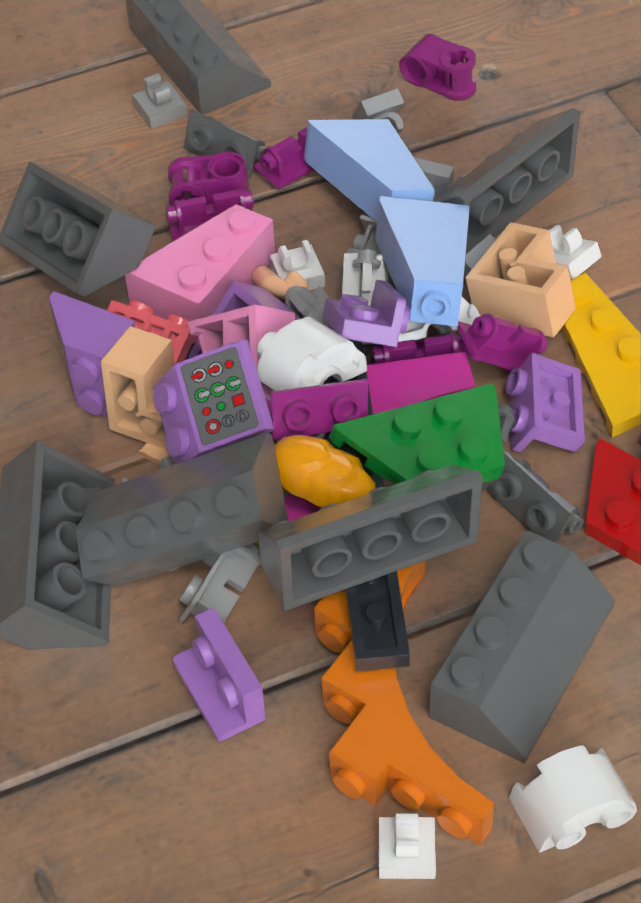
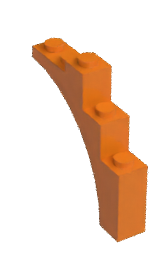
(383, 742)

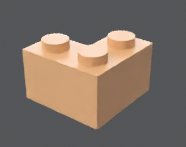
(522, 281)
(129, 377)

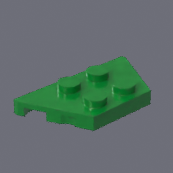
(430, 436)

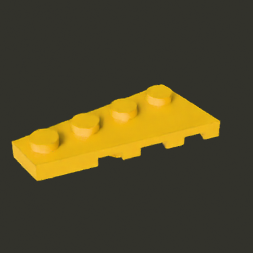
(607, 353)

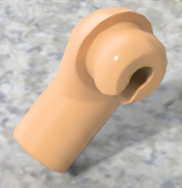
(266, 278)

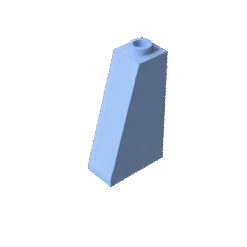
(365, 161)
(425, 255)

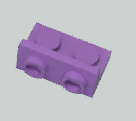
(369, 323)
(546, 404)
(220, 679)

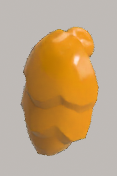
(320, 472)

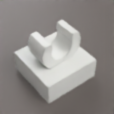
(573, 250)
(299, 259)
(407, 847)

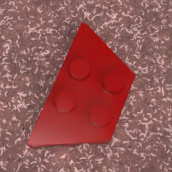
(615, 501)

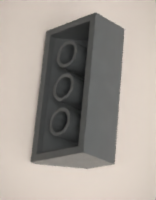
(195, 52)
(516, 176)
(73, 231)
(181, 513)
(372, 535)
(40, 568)
(521, 648)

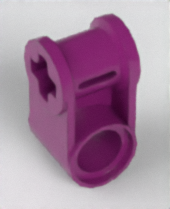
(438, 66)
(207, 176)

